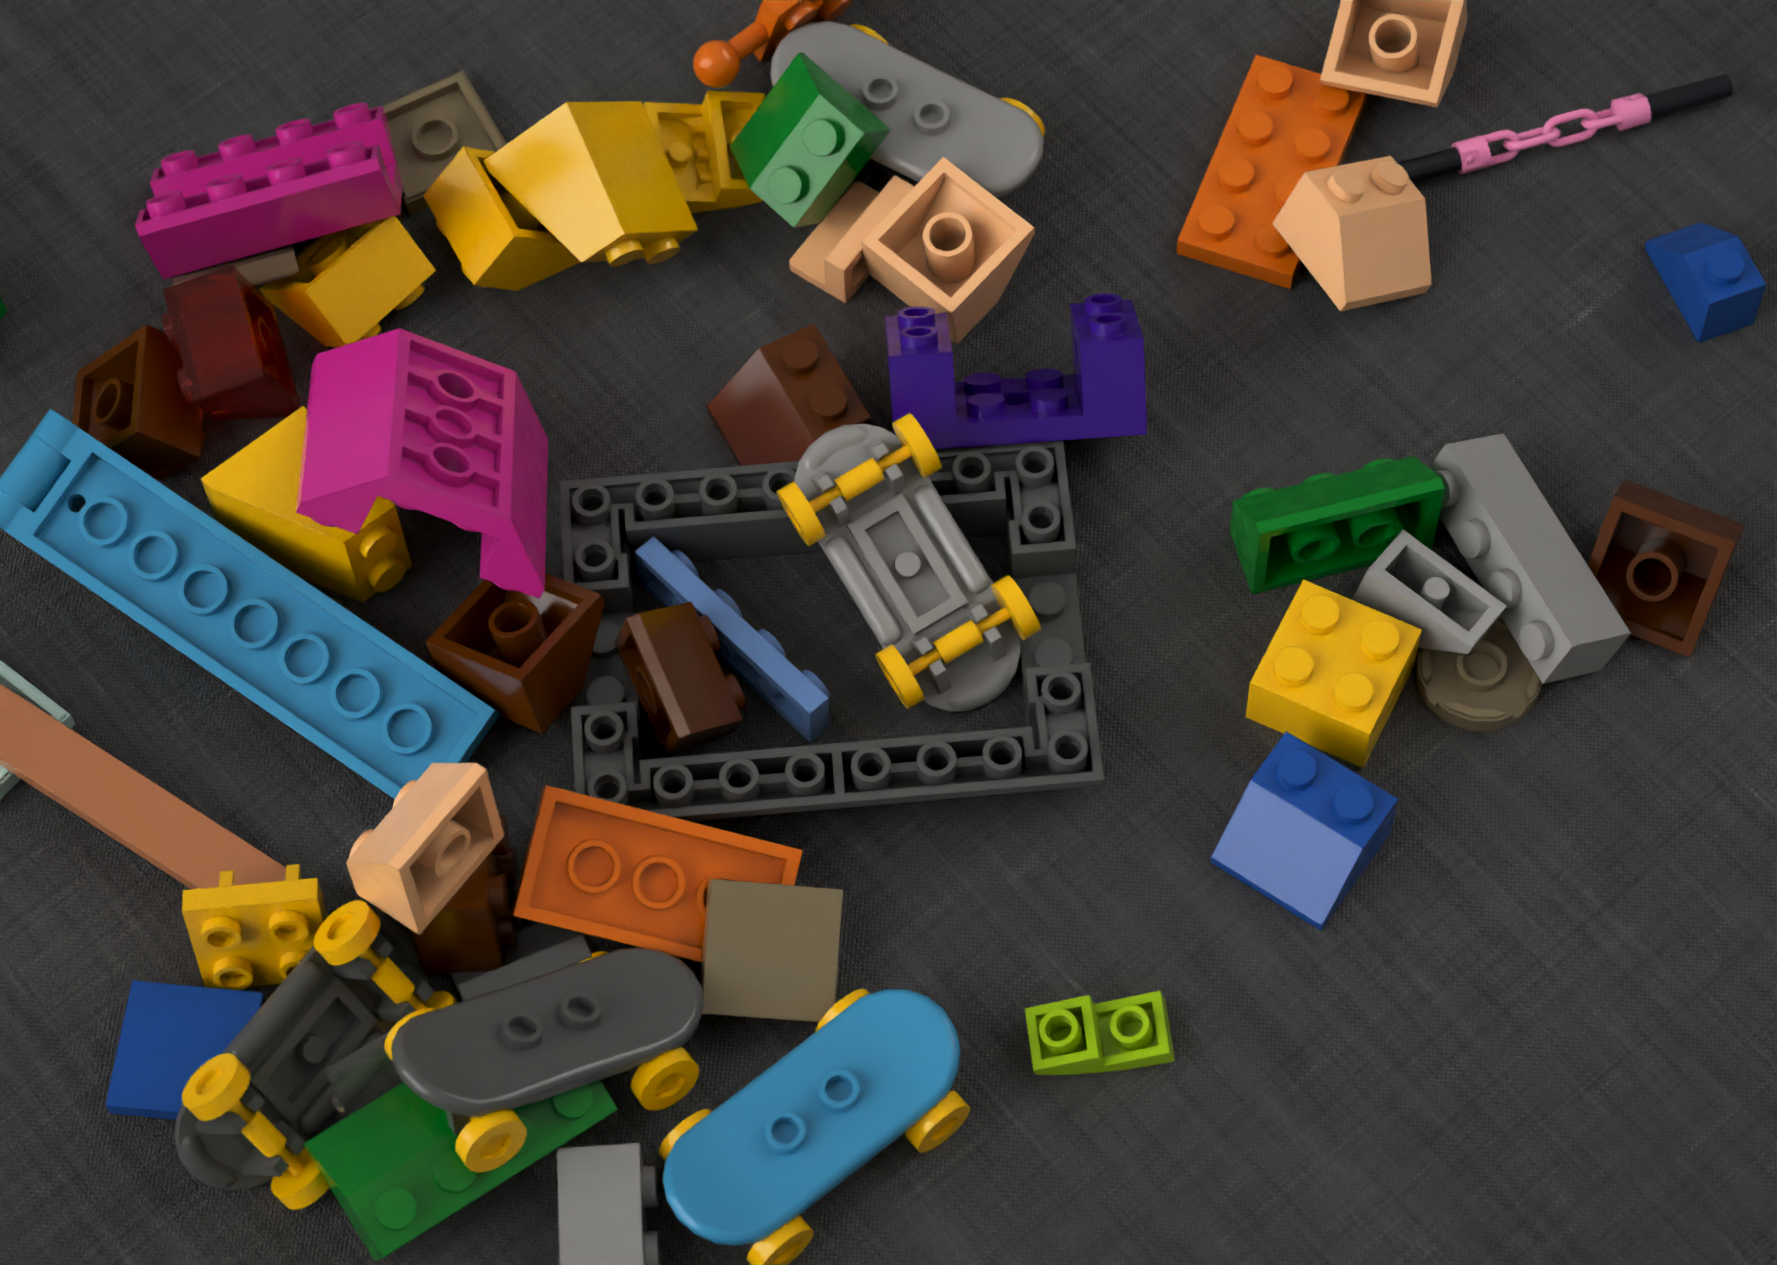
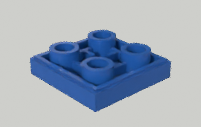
(169, 1037)

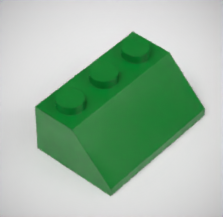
(1333, 521)

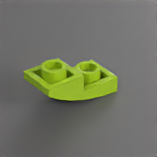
(1099, 1037)

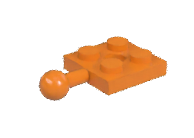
(718, 61)

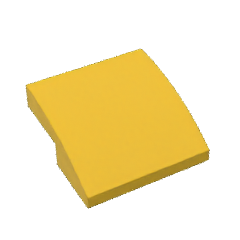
(699, 150)

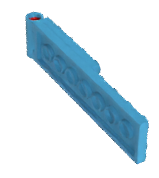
(235, 610)

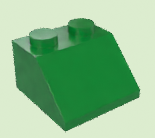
(806, 143)

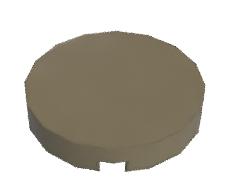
(1481, 688)

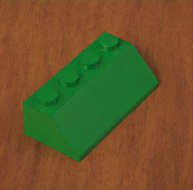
(400, 1167)

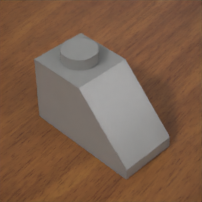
(1429, 594)

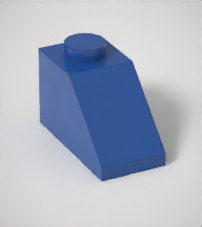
(1708, 278)

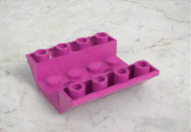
(271, 191)
(434, 438)

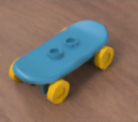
(813, 1120)

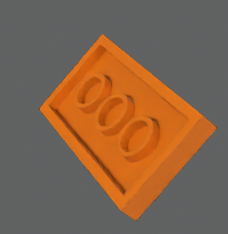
(1273, 136)
(635, 871)

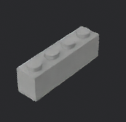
(1526, 559)
(605, 1205)

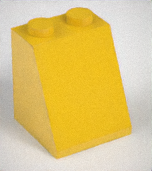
(598, 182)
(257, 500)

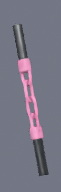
(1624, 113)

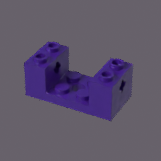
(1095, 401)

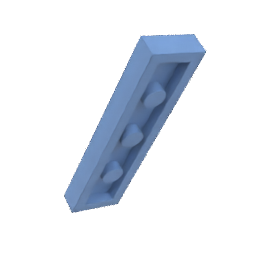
(751, 654)

